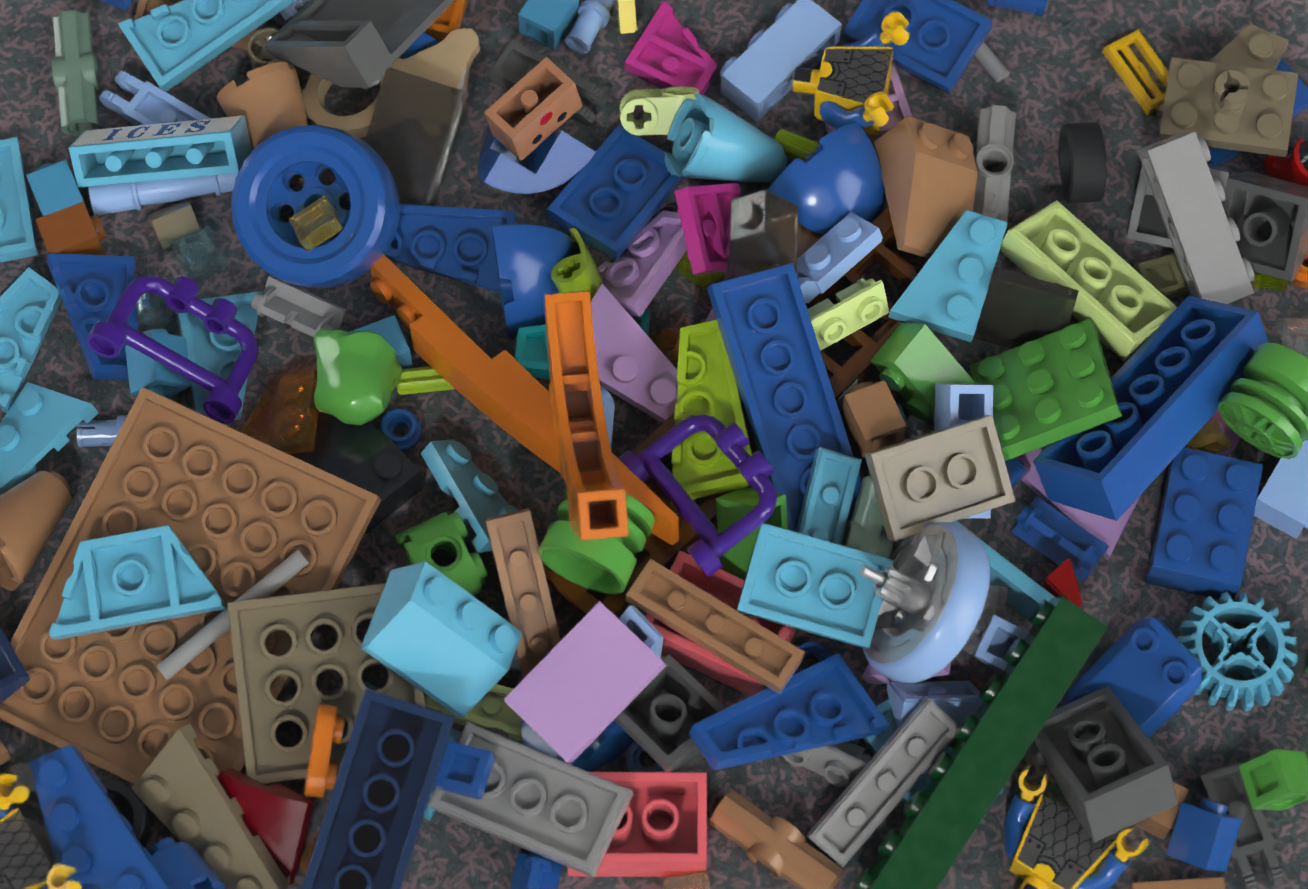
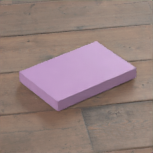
(584, 682)

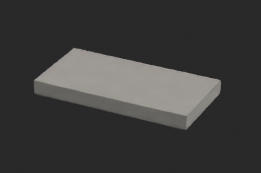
(540, 803)

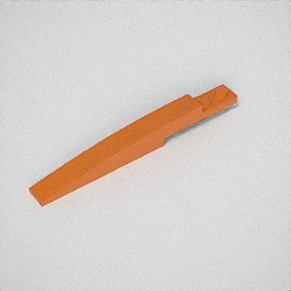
(495, 385)

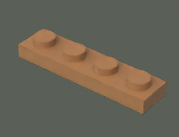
(523, 586)
(715, 626)

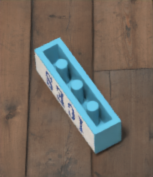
(160, 151)

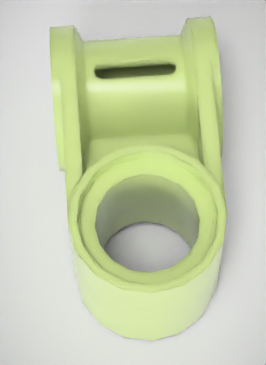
(658, 108)

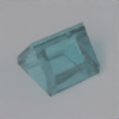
(153, 311)

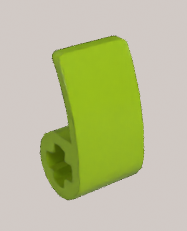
(577, 271)

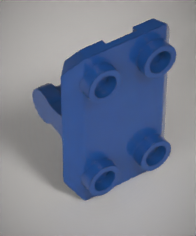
(1146, 673)

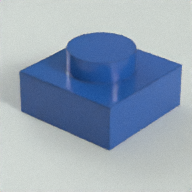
(464, 770)

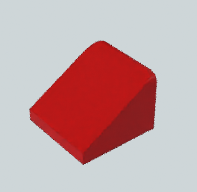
(1063, 583)

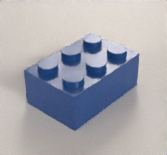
(1204, 524)

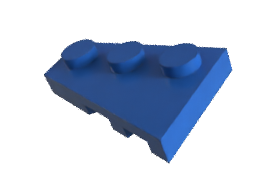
(89, 292)

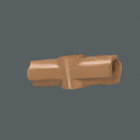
(774, 844)

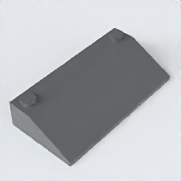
(353, 38)

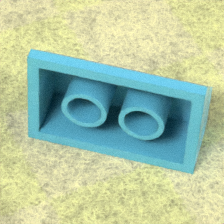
(440, 637)

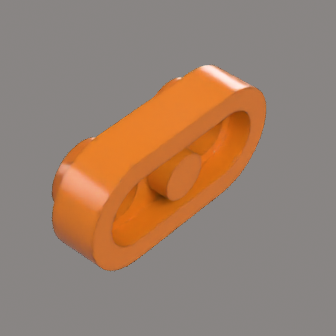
(320, 771)

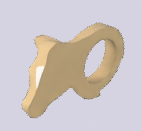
(442, 63)

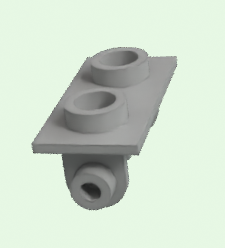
(297, 307)
(836, 763)

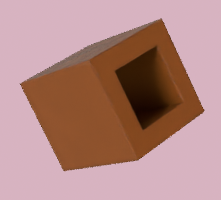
(72, 231)

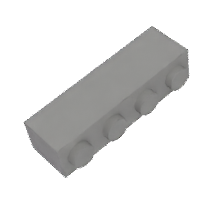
(1196, 218)

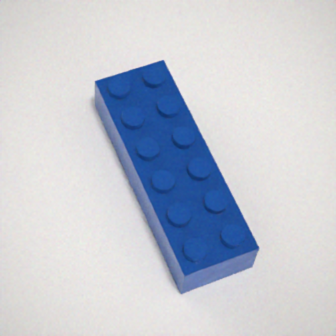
(1164, 401)

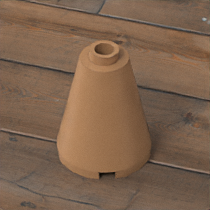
(268, 101)
(27, 522)

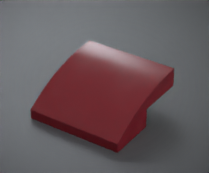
(273, 814)

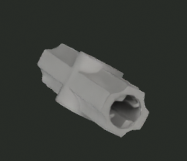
(994, 149)

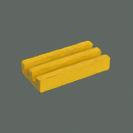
(1110, 51)

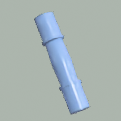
(130, 196)

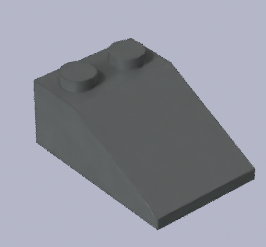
(1105, 764)

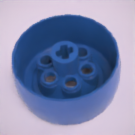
(265, 188)

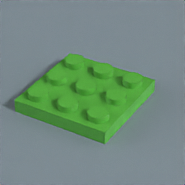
(1048, 389)

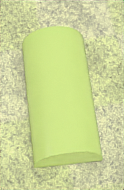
(1111, 292)

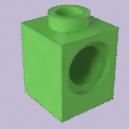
(1276, 779)

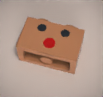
(533, 108)

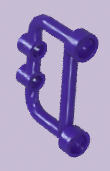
(109, 337)
(753, 468)

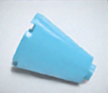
(720, 145)

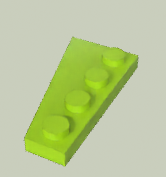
(710, 389)

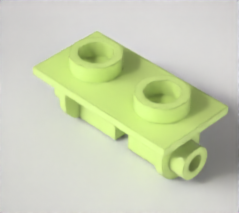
(856, 308)

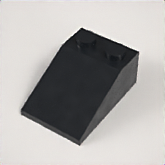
(366, 460)

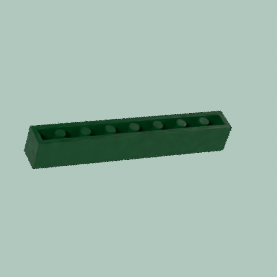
(986, 749)

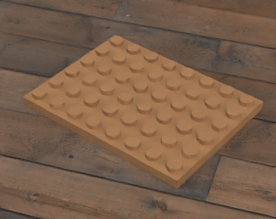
(239, 517)

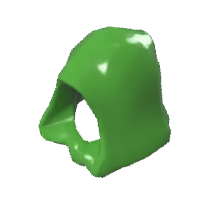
(354, 374)

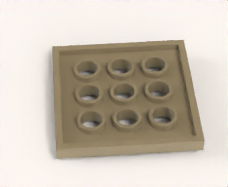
(257, 669)

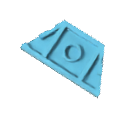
(132, 583)

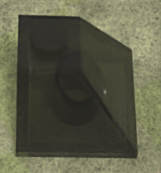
(759, 234)

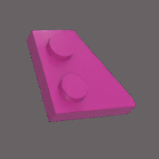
(670, 55)
(703, 221)

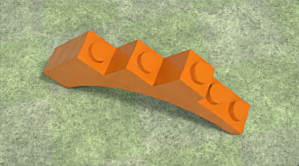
(578, 416)

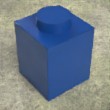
(1204, 835)

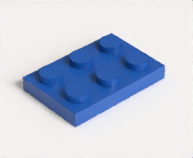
(939, 41)
(615, 193)

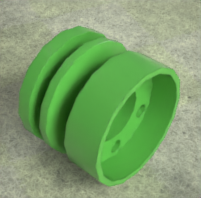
(1271, 401)
(596, 563)

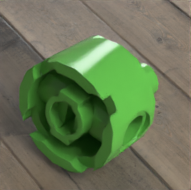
(445, 537)

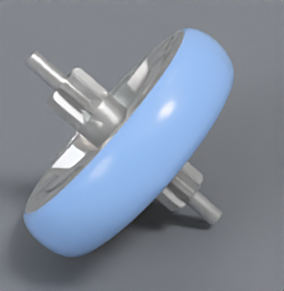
(928, 602)

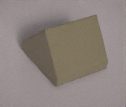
(173, 223)

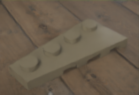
(195, 808)

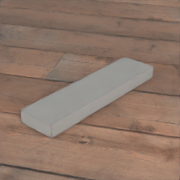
(883, 782)

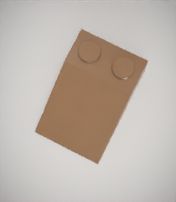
(926, 182)

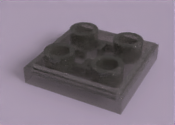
(1023, 309)

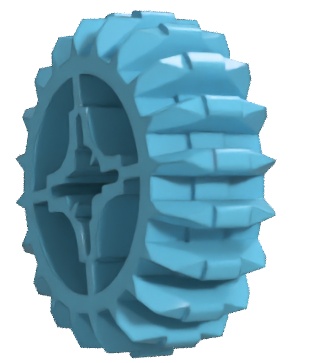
(1248, 663)

